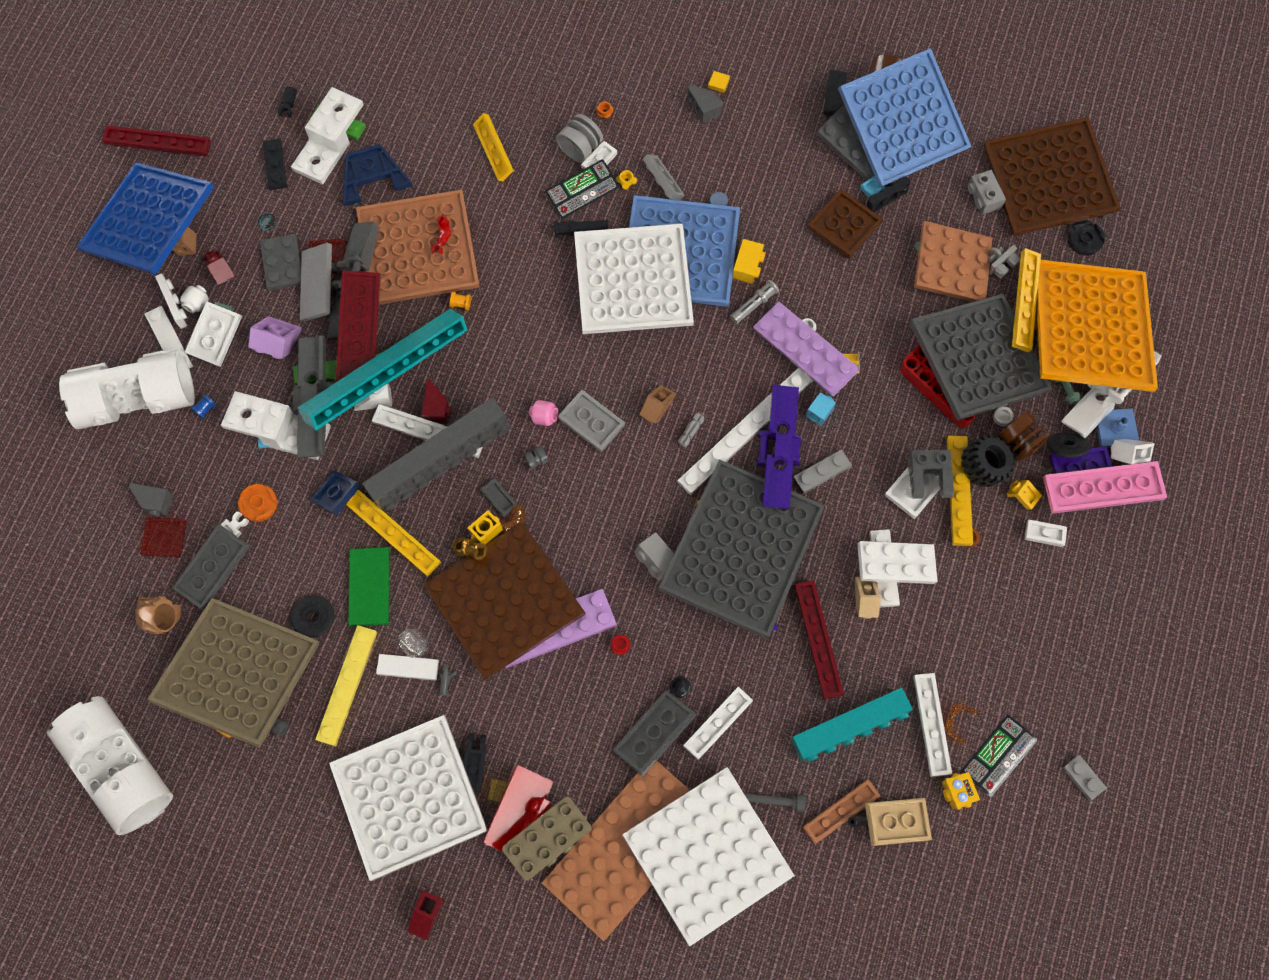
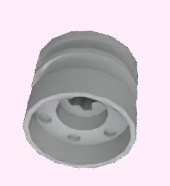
(579, 138)

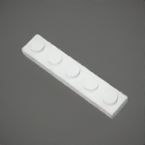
(932, 725)

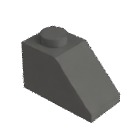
(705, 103)
(152, 499)

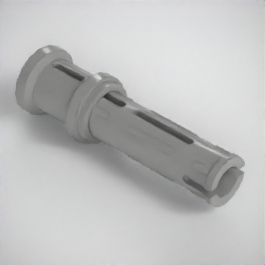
(760, 297)

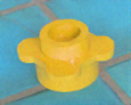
(626, 175)

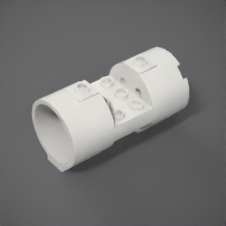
(100, 393)
(110, 765)

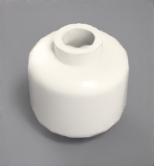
(194, 299)

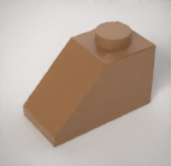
(657, 404)

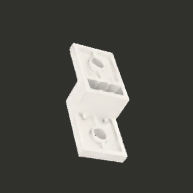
(327, 135)
(269, 422)

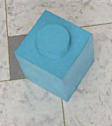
(821, 408)

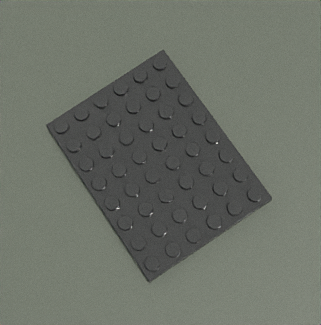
(738, 554)

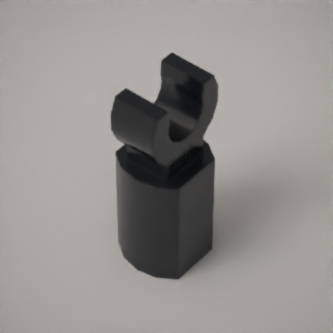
(287, 101)

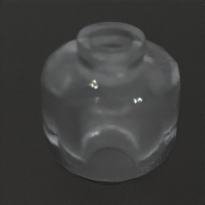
(413, 642)

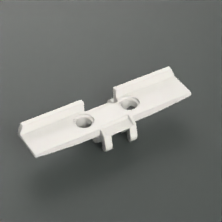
(1091, 412)

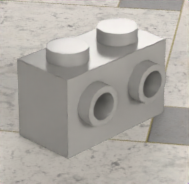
(986, 192)
(654, 555)

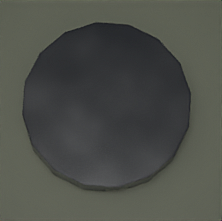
(1086, 238)

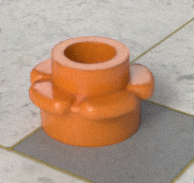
(604, 106)

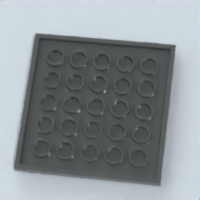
(975, 357)

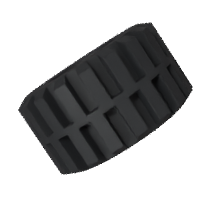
(978, 468)

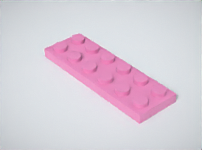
(1104, 487)

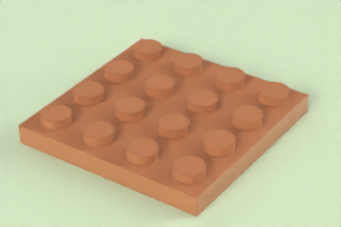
(953, 262)

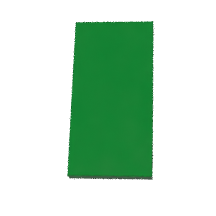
(369, 587)

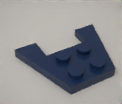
(370, 166)

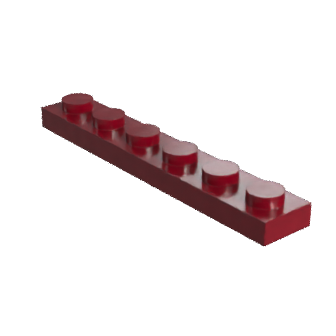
(156, 140)
(819, 640)

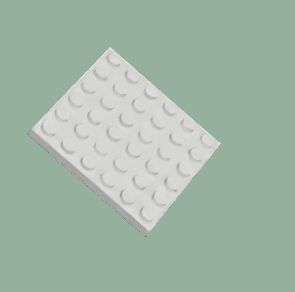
(633, 279)
(408, 797)
(708, 856)

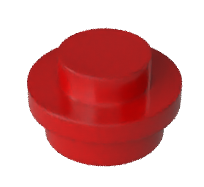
(620, 644)

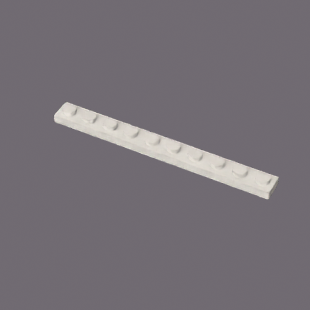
(737, 437)

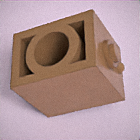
(186, 244)

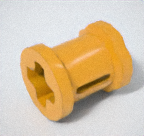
(461, 301)

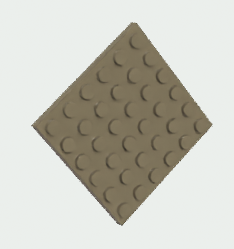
(234, 672)

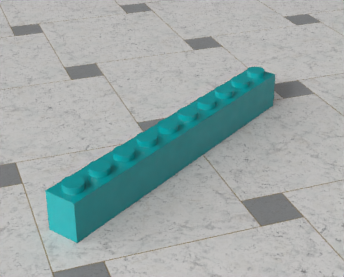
(382, 369)

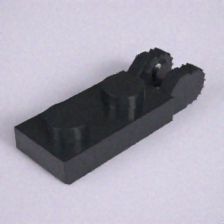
(889, 194)
(475, 762)

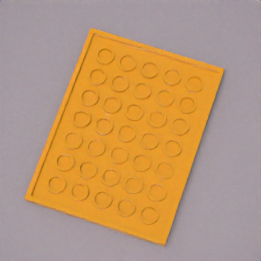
(1095, 326)

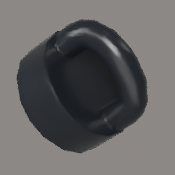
(680, 686)

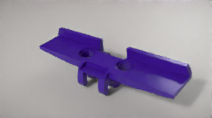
(787, 447)

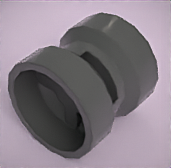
(535, 457)

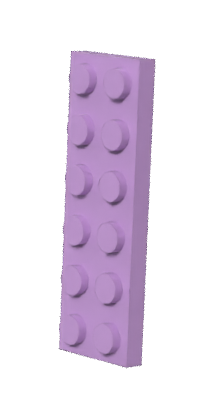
(806, 349)
(597, 619)

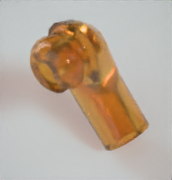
(518, 517)

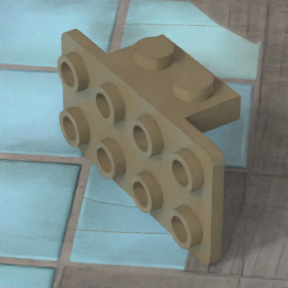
(546, 838)

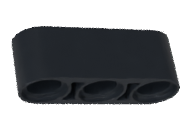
(833, 99)

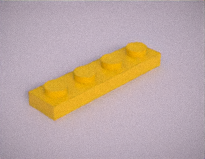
(493, 147)

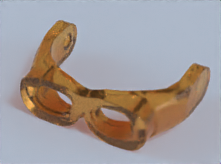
(949, 723)

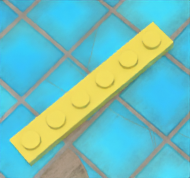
(346, 686)

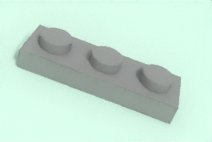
(663, 177)
(822, 471)

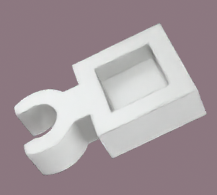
(234, 525)

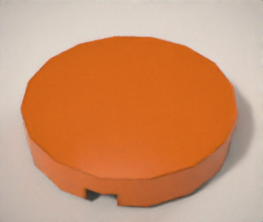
(257, 502)

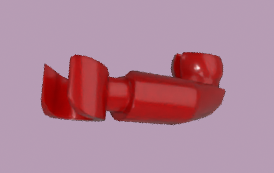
(445, 233)

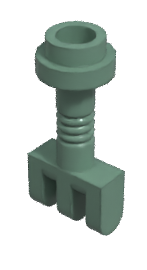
(1073, 397)

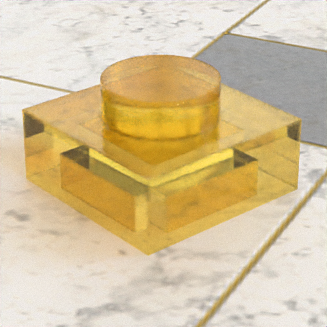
(497, 790)

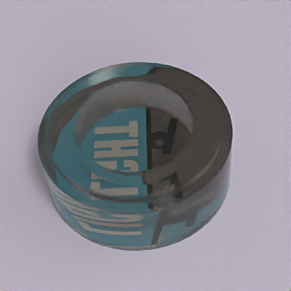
(267, 222)

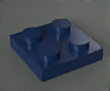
(335, 492)

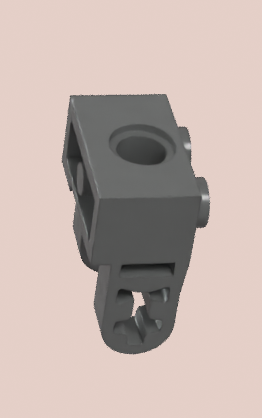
(930, 462)

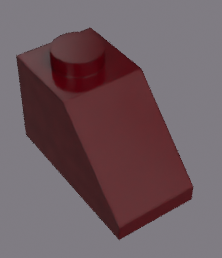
(435, 405)

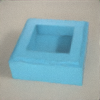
(871, 187)

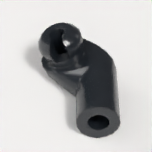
(858, 820)

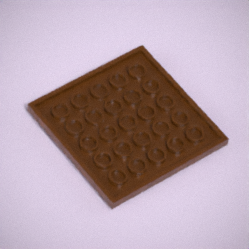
(1051, 176)
(504, 601)

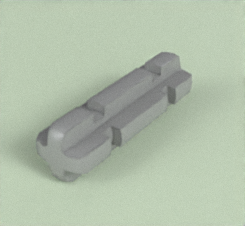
(691, 429)

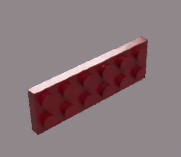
(357, 321)

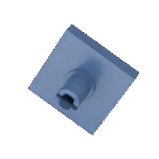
(1117, 425)

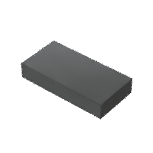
(498, 497)

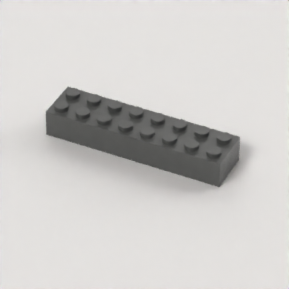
(437, 455)

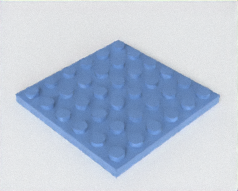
(904, 117)
(708, 238)

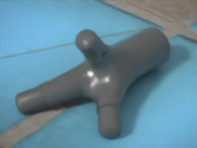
(445, 679)

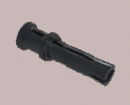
(570, 227)

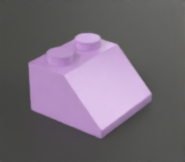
(273, 337)

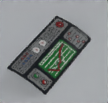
(582, 189)
(999, 755)

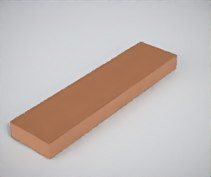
(841, 811)

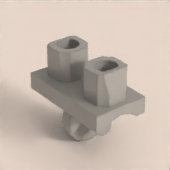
(998, 266)

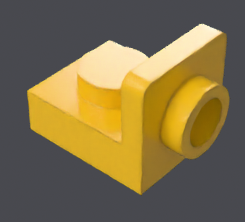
(1025, 493)

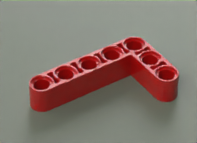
(927, 387)

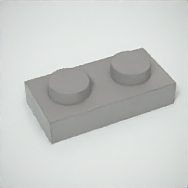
(1084, 778)

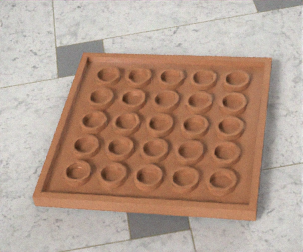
(405, 242)

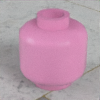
(543, 413)

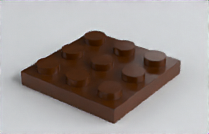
(845, 223)

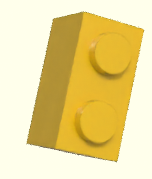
(748, 260)

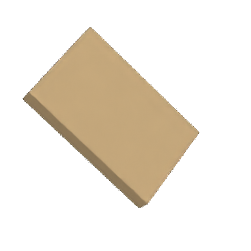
(898, 821)

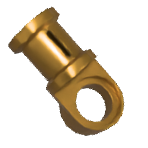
(469, 547)

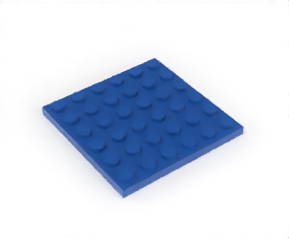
(145, 217)

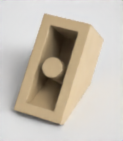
(867, 598)

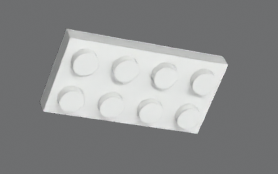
(897, 562)

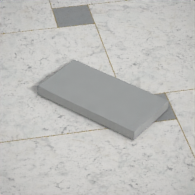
(315, 282)

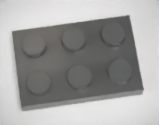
(281, 261)

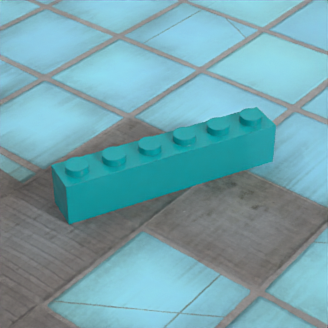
(852, 724)

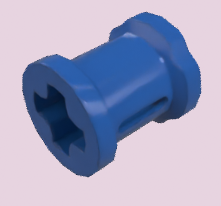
(203, 406)

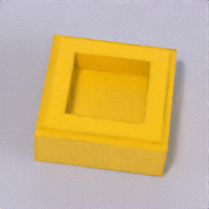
(718, 81)

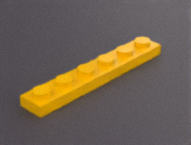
(1026, 300)
(961, 502)
(393, 533)

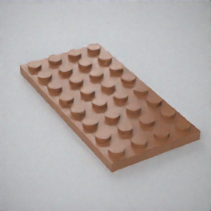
(600, 873)

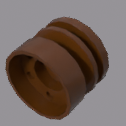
(1023, 436)

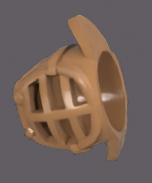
(157, 614)

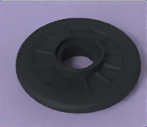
(1068, 445)
(304, 607)

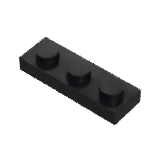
(275, 164)

